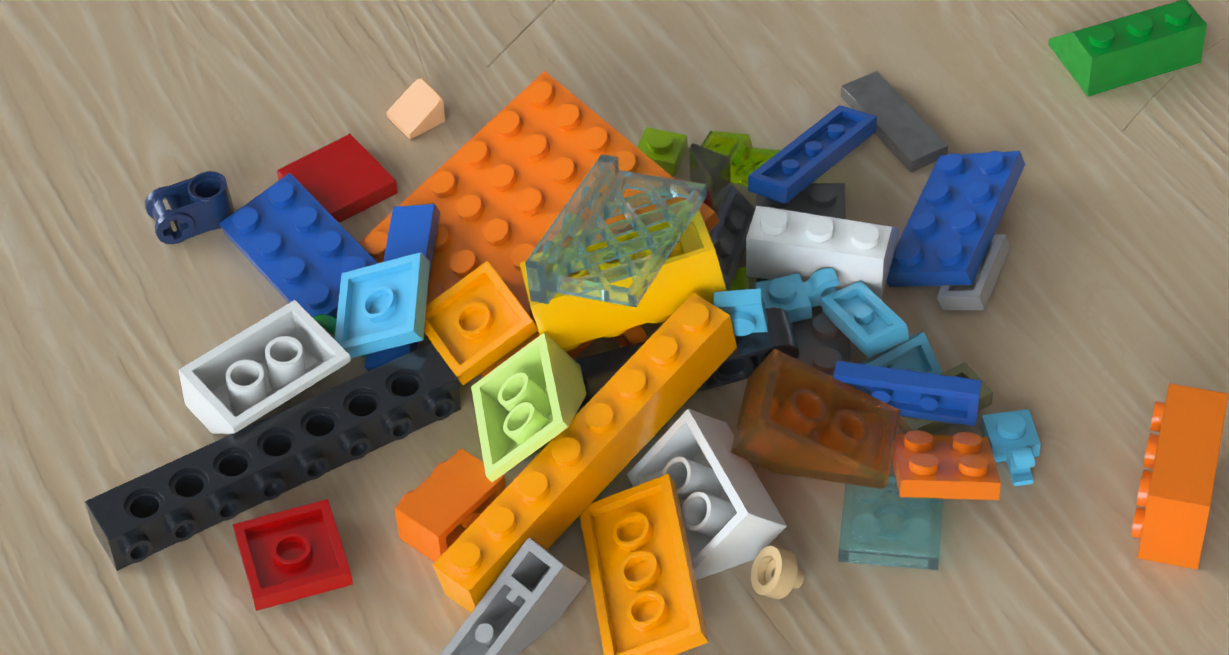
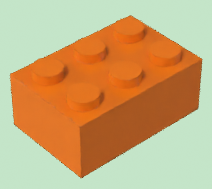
(1182, 475)

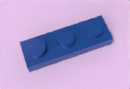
(916, 393)

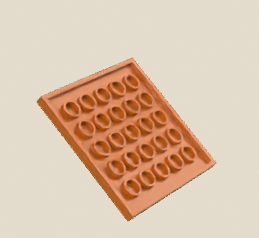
(512, 185)

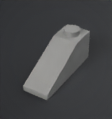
(518, 605)

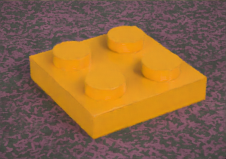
(476, 323)

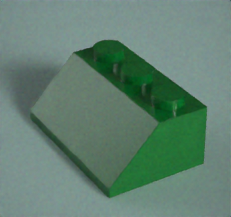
(1132, 47)

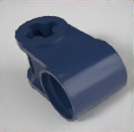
(194, 204)

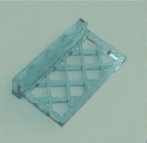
(583, 225)

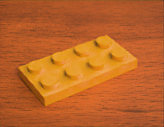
(643, 572)

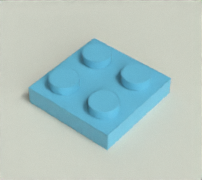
(383, 305)

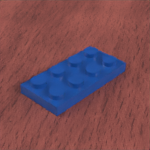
(955, 219)
(296, 245)

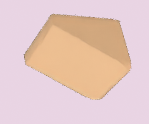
(417, 109)

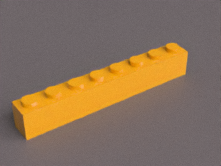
(591, 450)

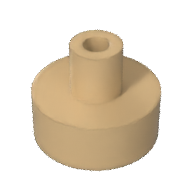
(775, 572)

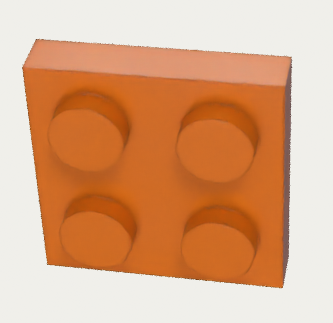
(945, 466)

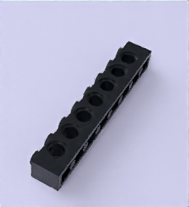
(273, 456)

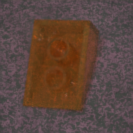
(814, 425)

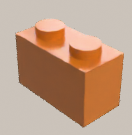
(446, 504)

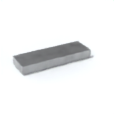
(897, 121)

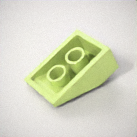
(526, 403)

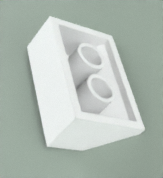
(802, 243)
(259, 369)
(719, 493)

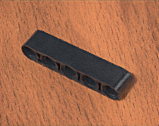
(744, 360)

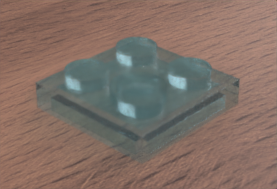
(890, 529)

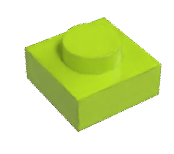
(664, 148)

